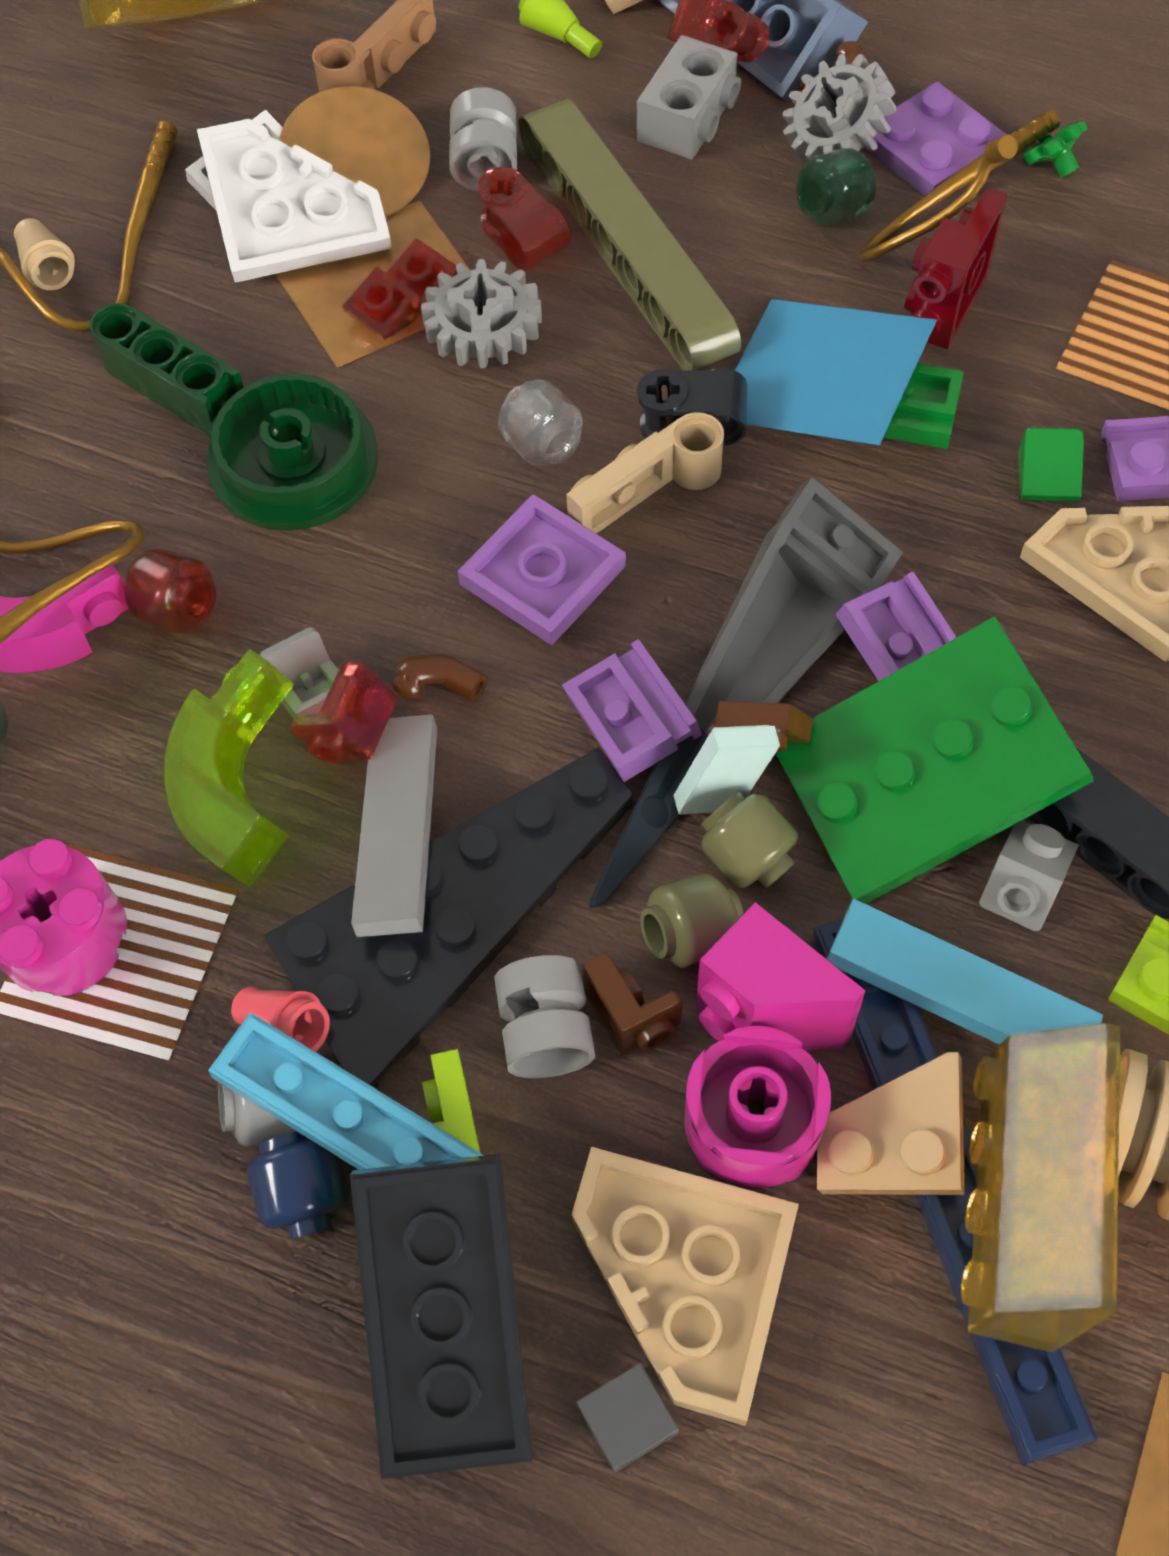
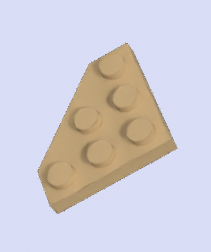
(1112, 567)
(690, 1272)

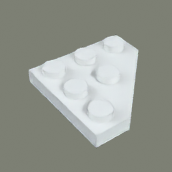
(285, 204)

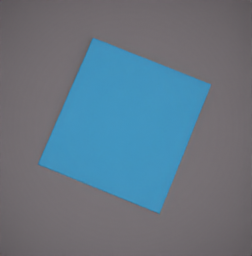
(830, 369)

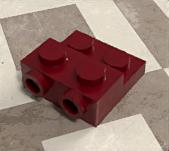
(955, 266)

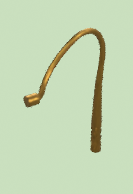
(996, 153)
(145, 194)
(28, 608)

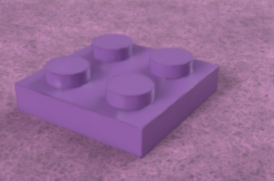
(933, 138)
(542, 569)

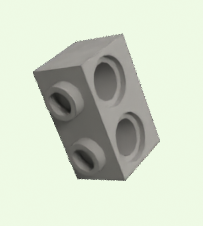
(687, 97)

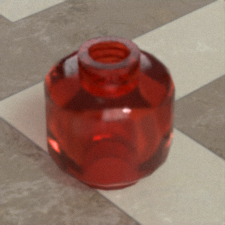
(170, 590)

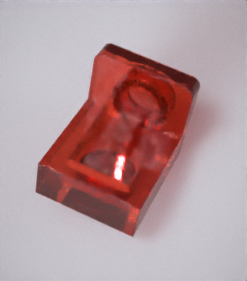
(349, 718)

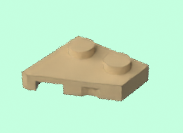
(899, 1136)

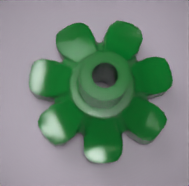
(1058, 148)

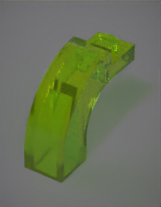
(207, 768)

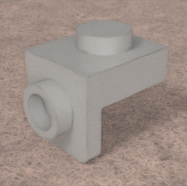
(307, 666)
(1028, 874)

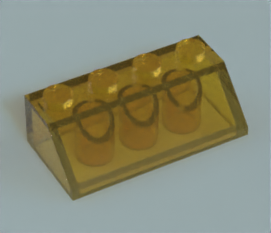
(1045, 1187)

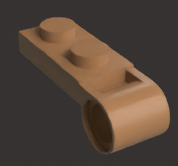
(378, 50)

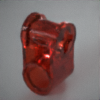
(721, 25)
(520, 218)

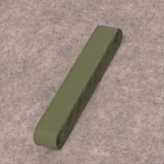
(629, 236)

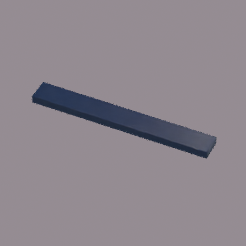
(1028, 1383)

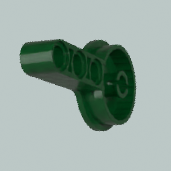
(251, 429)

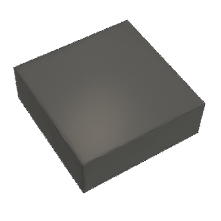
(627, 1418)

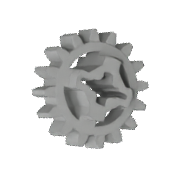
(840, 108)
(508, 317)

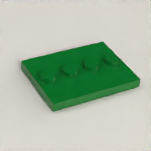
(932, 762)

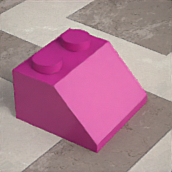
(775, 980)

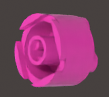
(57, 919)
(795, 1101)

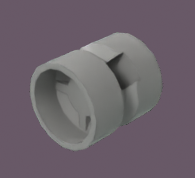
(481, 134)
(545, 1024)

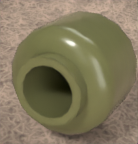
(749, 840)
(688, 918)

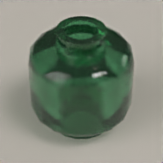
(836, 186)

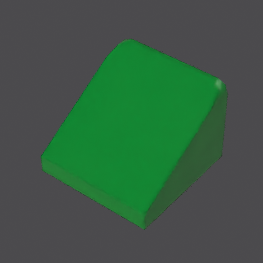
(1051, 464)

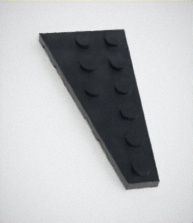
(477, 894)

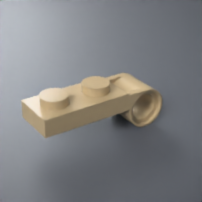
(682, 452)

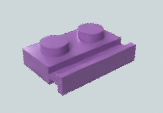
(1138, 457)
(894, 625)
(631, 710)

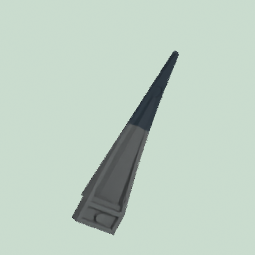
(771, 636)

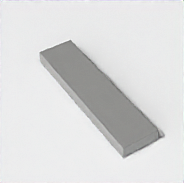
(396, 830)

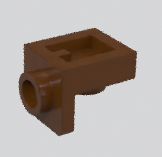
(789, 722)
(618, 1002)

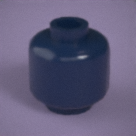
(296, 1184)

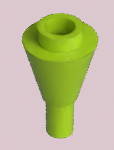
(559, 22)

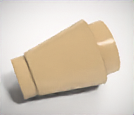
(43, 256)

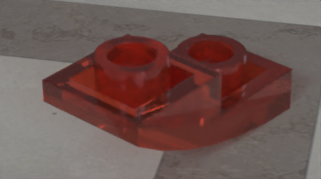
(394, 298)

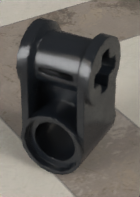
(712, 392)

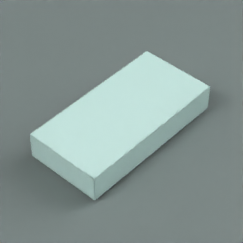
(726, 764)

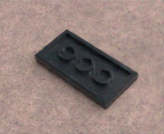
(441, 1316)

